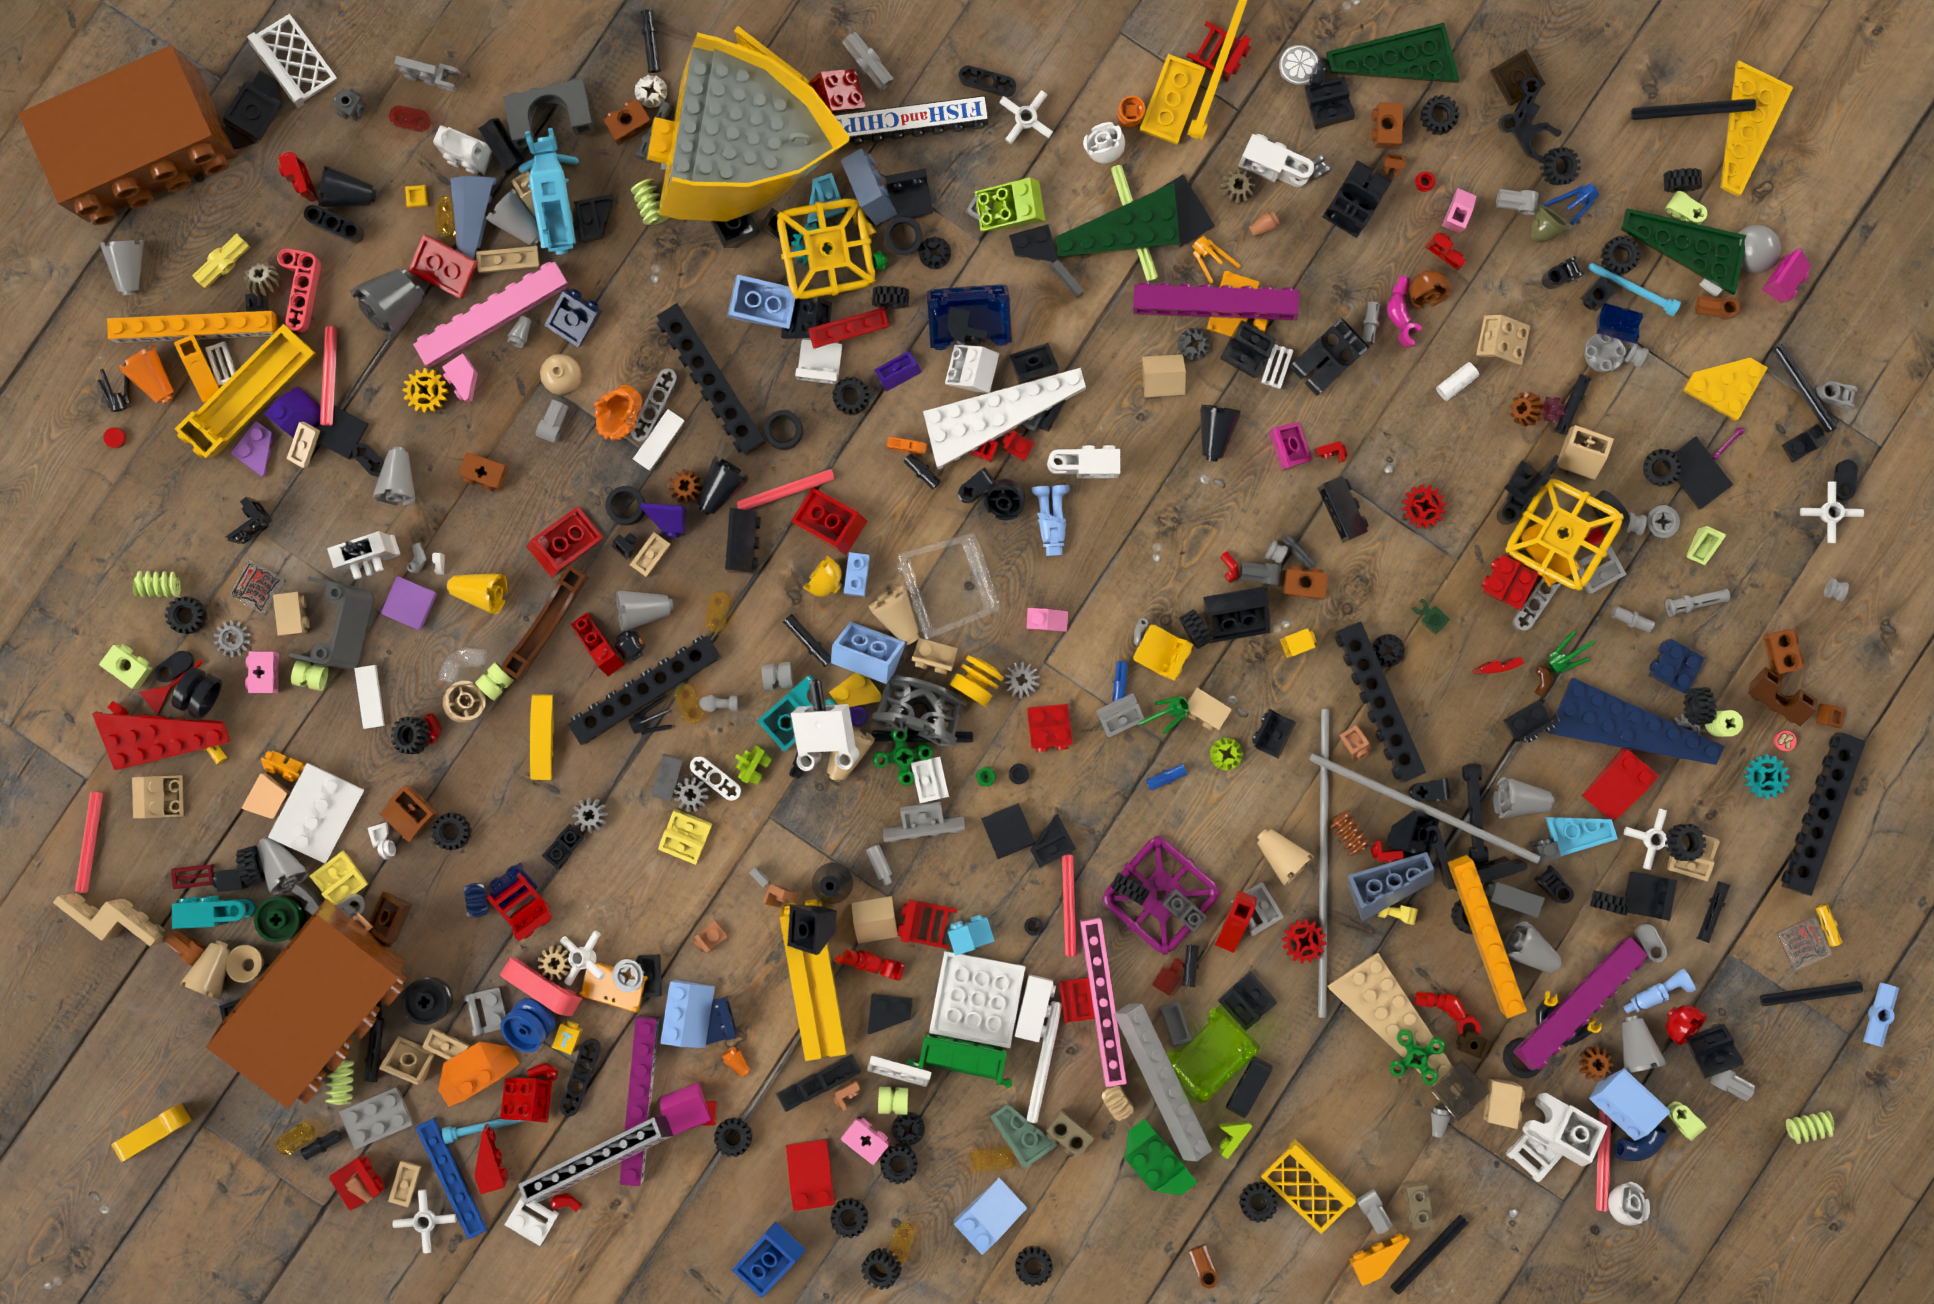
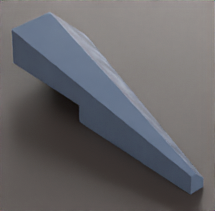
(470, 202)

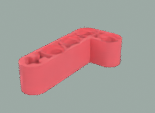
(297, 292)
(540, 988)

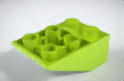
(1013, 205)

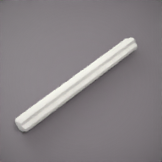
(1044, 1062)

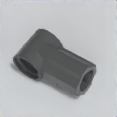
(1267, 574)

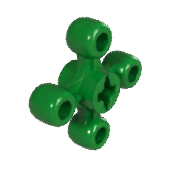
(893, 757)
(1410, 1061)

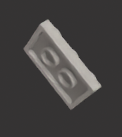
(376, 1118)

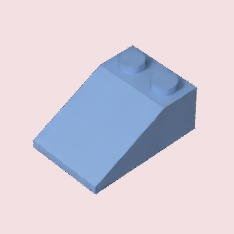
(761, 302)
(989, 1215)

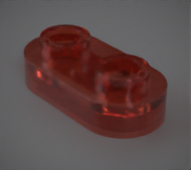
(411, 118)

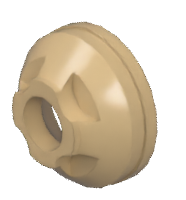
(237, 959)

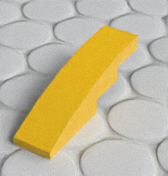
(541, 737)

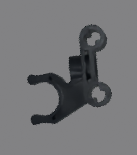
(1522, 120)

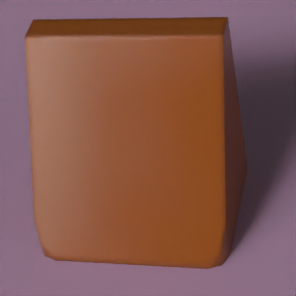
(1830, 715)

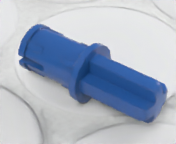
(1120, 680)
(1166, 777)

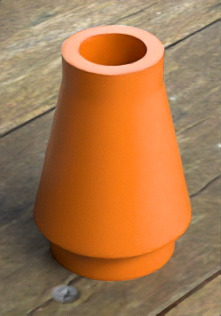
(733, 1058)

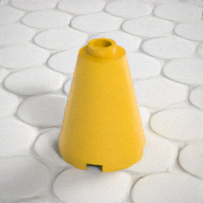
(480, 590)

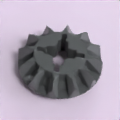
(1190, 352)

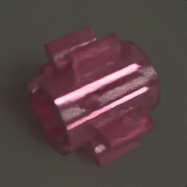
(1552, 409)

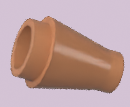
(1264, 224)
(357, 1187)

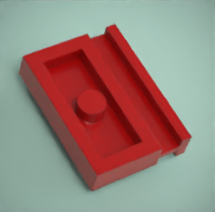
(1076, 1000)

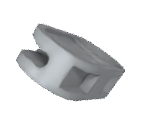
(1649, 938)

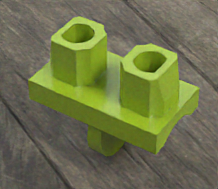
(748, 771)

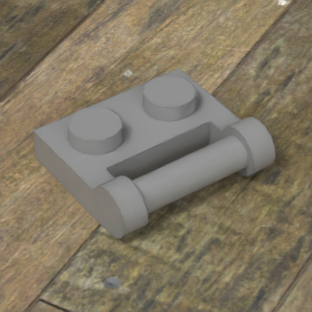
(1604, 574)
(1265, 908)
(493, 1009)

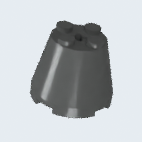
(389, 301)

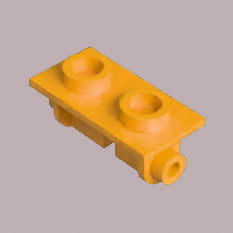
(275, 763)

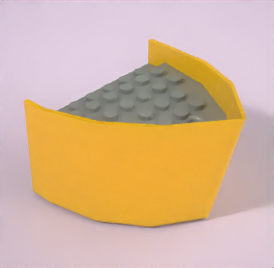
(738, 134)

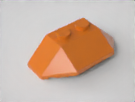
(475, 1070)

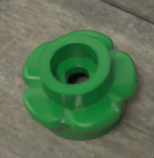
(880, 260)
(986, 771)

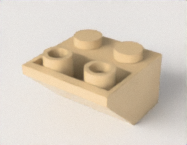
(1584, 452)
(157, 796)
(1504, 1103)

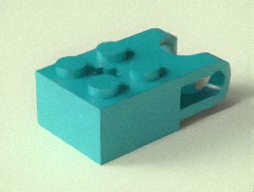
(772, 722)
(209, 911)

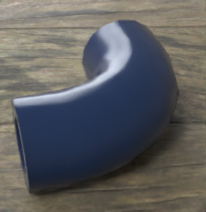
(1643, 1147)

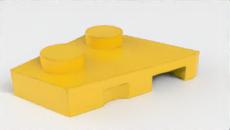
(856, 691)

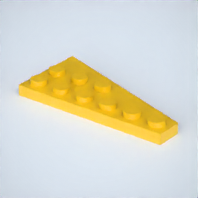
(1750, 129)

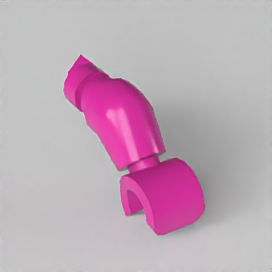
(1398, 313)

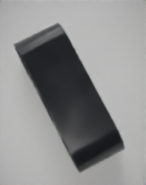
(326, 217)
(1249, 1087)

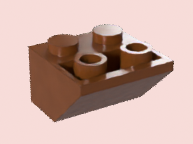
(408, 813)

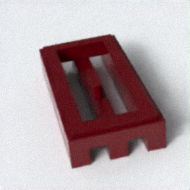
(210, 874)

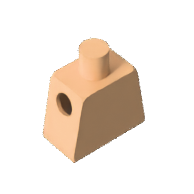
(266, 797)

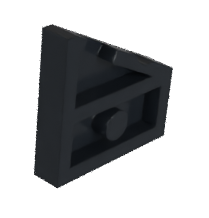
(593, 216)
(652, 967)
(888, 1011)

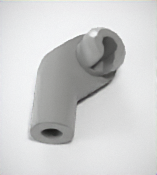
(419, 560)
(1139, 631)

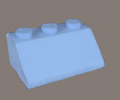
(867, 652)
(687, 1014)
(1629, 1104)

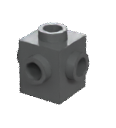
(349, 104)

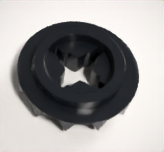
(936, 262)
(1398, 651)
(918, 1128)

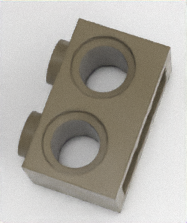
(1072, 1130)
(1418, 1204)

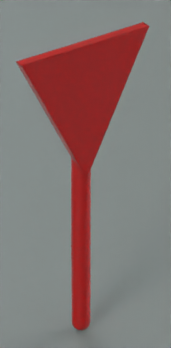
(157, 696)

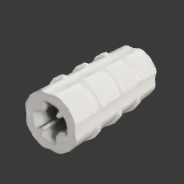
(1457, 381)

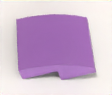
(408, 603)

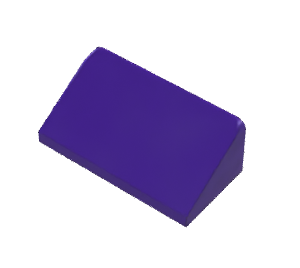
(898, 371)

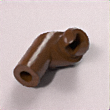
(1546, 680)

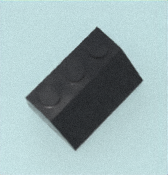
(1343, 509)
(742, 541)
(1237, 614)

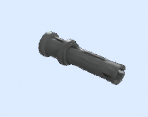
(663, 113)

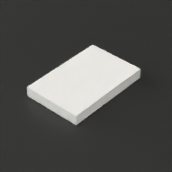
(899, 1071)

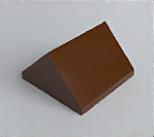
(389, 917)

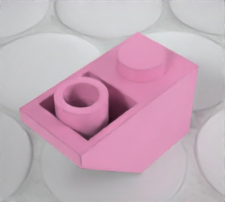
(1459, 211)
(463, 376)

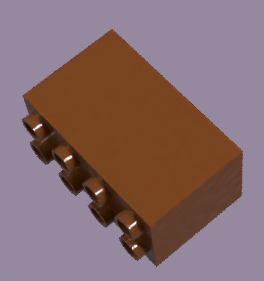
(128, 136)
(309, 1006)

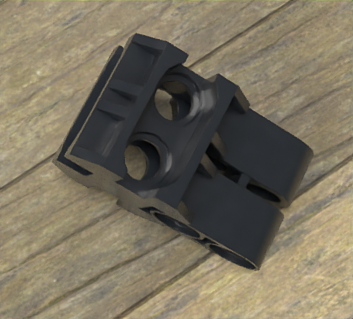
(1357, 199)
(1336, 364)

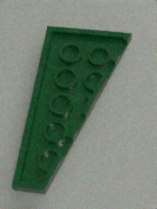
(1408, 55)
(1137, 225)
(1700, 248)

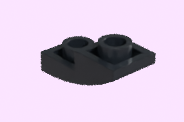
(563, 846)

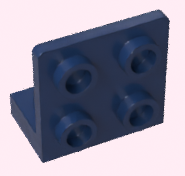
(721, 1021)

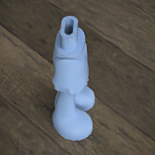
(1051, 527)
(1659, 993)

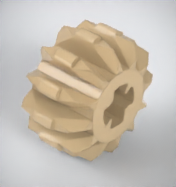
(549, 957)
(1117, 1102)

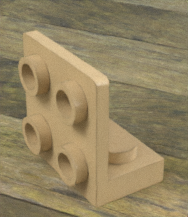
(1503, 338)
(934, 655)

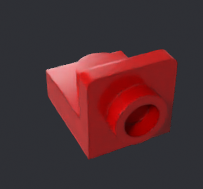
(1017, 445)
(1328, 451)

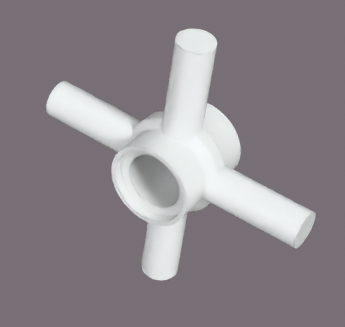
(1021, 124)
(1839, 510)
(1646, 837)
(582, 958)
(418, 1226)

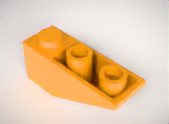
(197, 367)
(1375, 1262)

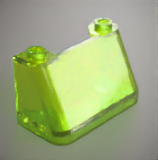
(1213, 1055)

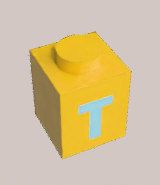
(567, 1037)

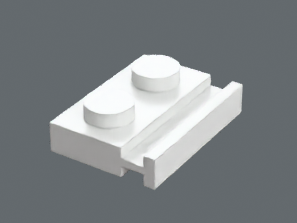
(929, 779)

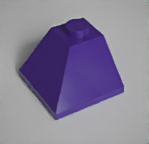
(292, 409)
(667, 517)

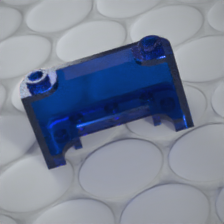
(988, 312)

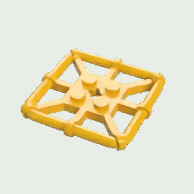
(818, 259)
(1568, 546)

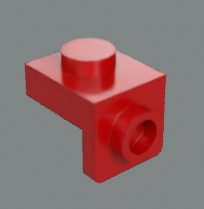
(1388, 856)

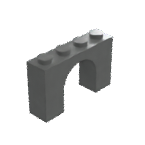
(523, 106)

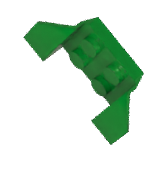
(1156, 1161)

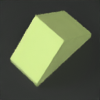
(1705, 544)

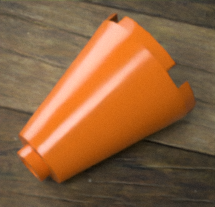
(149, 375)

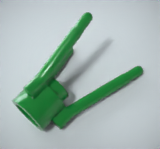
(1559, 662)
(1177, 707)

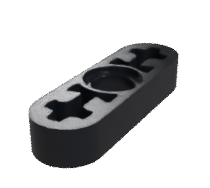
(983, 73)

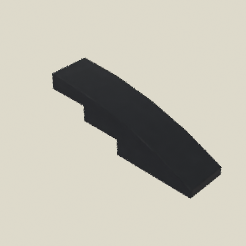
(818, 1082)

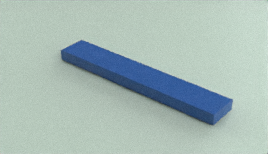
(451, 1178)

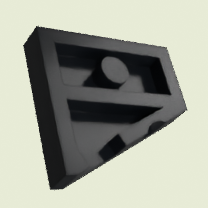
(1034, 244)
(1052, 843)

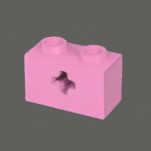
(266, 682)
(867, 1150)

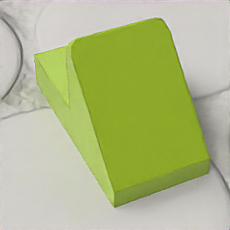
(1237, 1132)

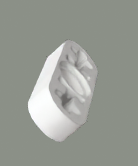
(700, 773)

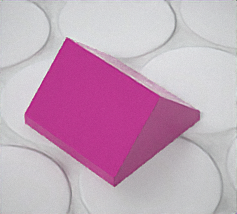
(1290, 445)
(685, 1108)

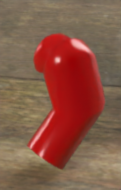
(1232, 565)
(434, 728)
(543, 1069)
(564, 1200)

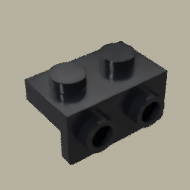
(1273, 733)

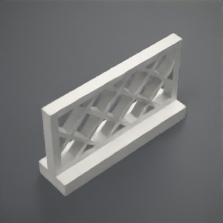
(275, 65)

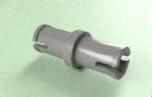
(1371, 322)
(1632, 619)

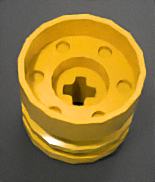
(977, 680)

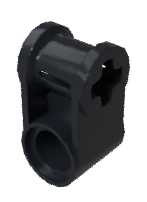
(1565, 273)
(977, 484)
(1515, 506)
(1433, 790)
(1552, 882)

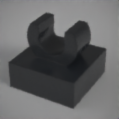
(256, 303)
(624, 545)

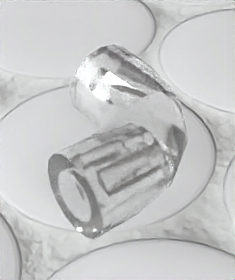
(460, 659)

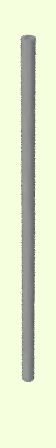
(1424, 808)

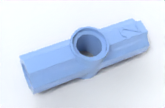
(1885, 1001)

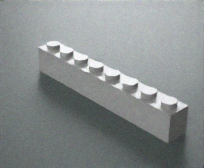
(1163, 1082)

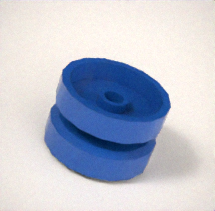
(527, 1025)

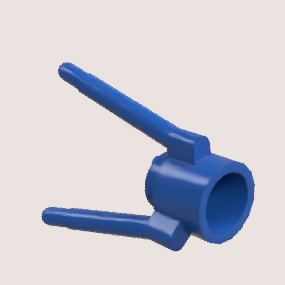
(1585, 196)

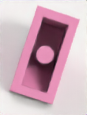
(1047, 620)

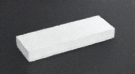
(659, 440)
(369, 696)

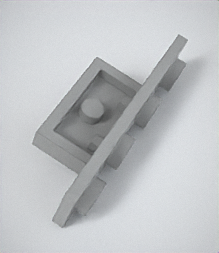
(922, 821)

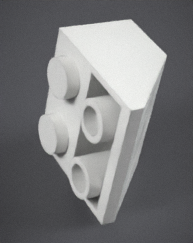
(972, 368)

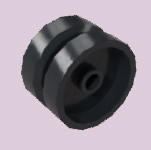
(196, 692)
(415, 1003)

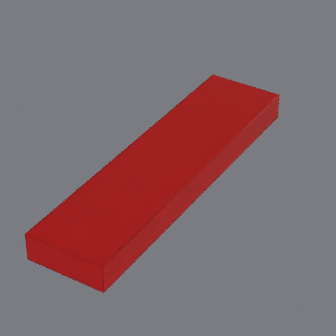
(848, 328)

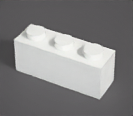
(1034, 1008)

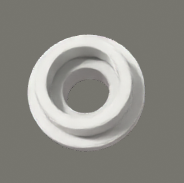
(386, 849)

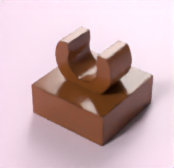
(1394, 161)

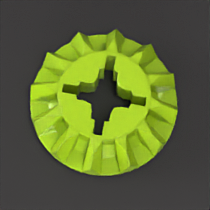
(1217, 757)

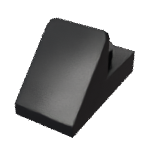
(1804, 443)

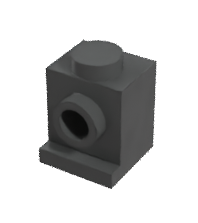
(1546, 849)

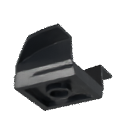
(252, 111)

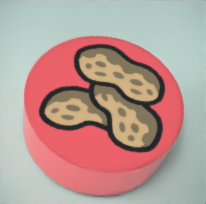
(1784, 740)

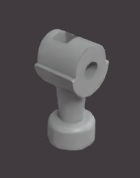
(711, 703)

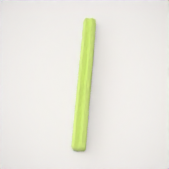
(1125, 196)

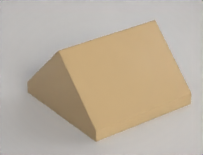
(1164, 375)
(874, 919)
(408, 1061)

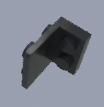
(910, 193)
(806, 315)
(1526, 480)
(259, 521)
(1530, 721)
(1650, 895)

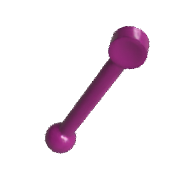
(1739, 431)

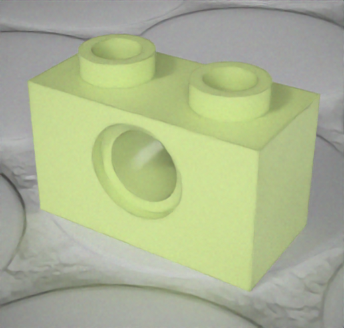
(115, 661)

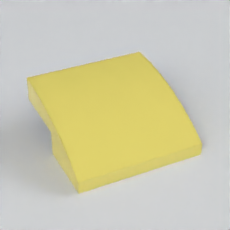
(685, 836)
(338, 878)

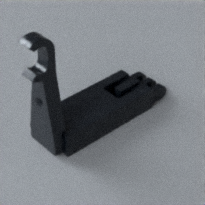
(1487, 872)

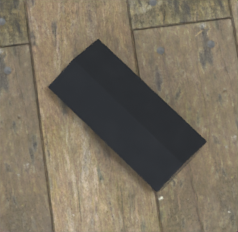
(501, 145)

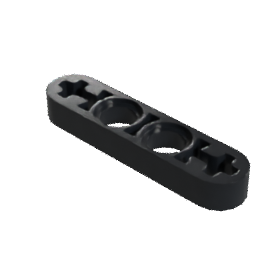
(583, 1078)

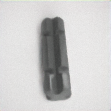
(1299, 552)

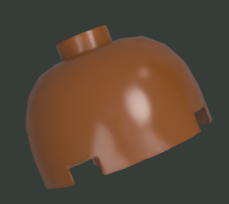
(1429, 287)

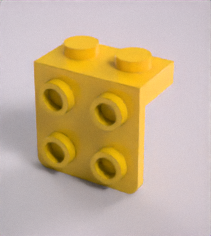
(1162, 652)

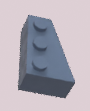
(868, 186)

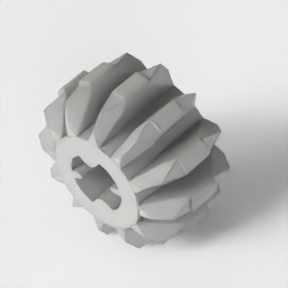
(696, 790)
(591, 823)

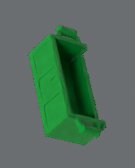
(963, 1057)

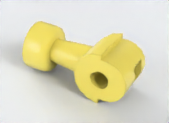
(1404, 913)

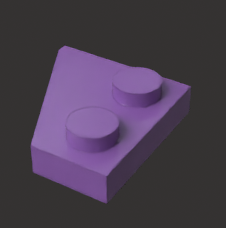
(255, 448)

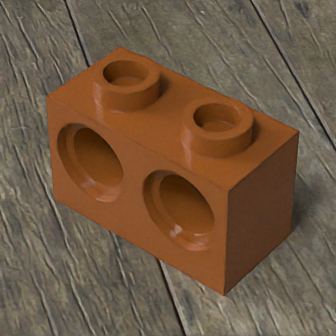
(1777, 653)

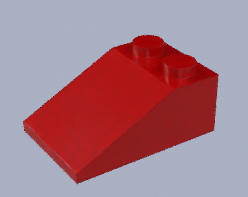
(829, 521)
(564, 542)
(1619, 784)
(810, 1175)

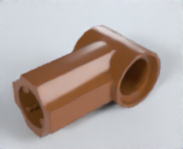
(1715, 307)
(188, 948)
(1203, 1265)

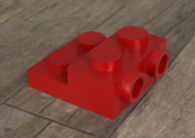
(296, 172)
(1510, 582)
(1049, 727)

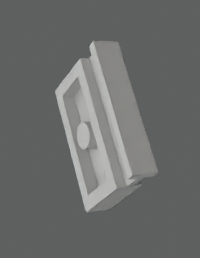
(1120, 715)

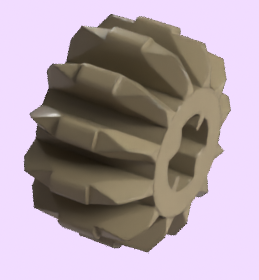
(1246, 189)
(262, 279)

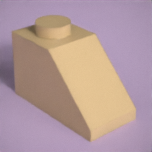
(521, 185)

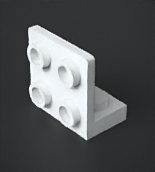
(819, 364)

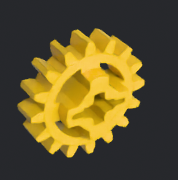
(431, 385)

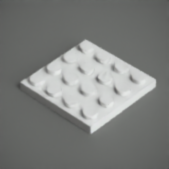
(977, 999)

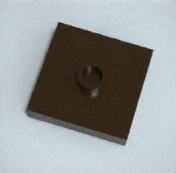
(1512, 72)

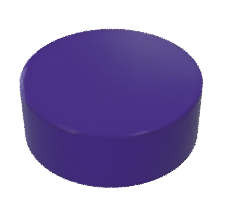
(858, 715)

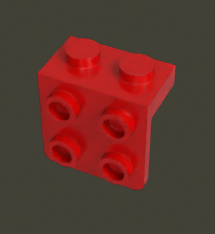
(365, 1170)

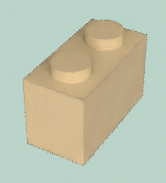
(291, 614)
(1207, 709)

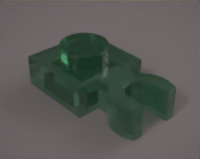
(1433, 618)

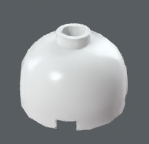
(1105, 143)
(1628, 1204)

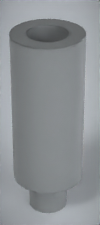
(879, 864)

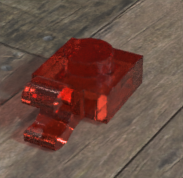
(1167, 979)

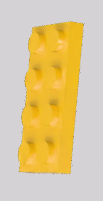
(1172, 99)

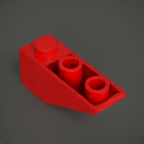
(597, 644)
(1236, 921)
(489, 1169)

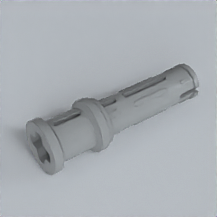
(1688, 604)

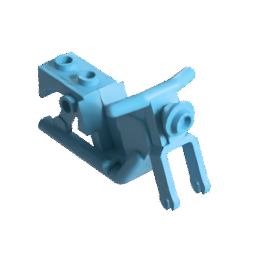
(550, 193)

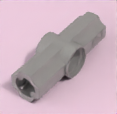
(868, 61)

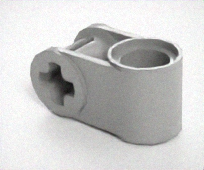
(1840, 394)

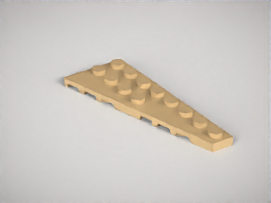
(1382, 1004)

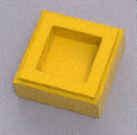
(416, 196)

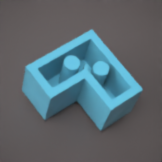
(970, 935)

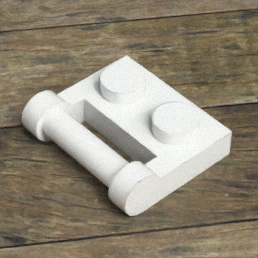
(1539, 1151)
(528, 1224)

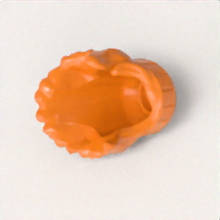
(618, 412)

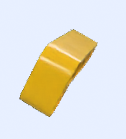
(151, 1132)

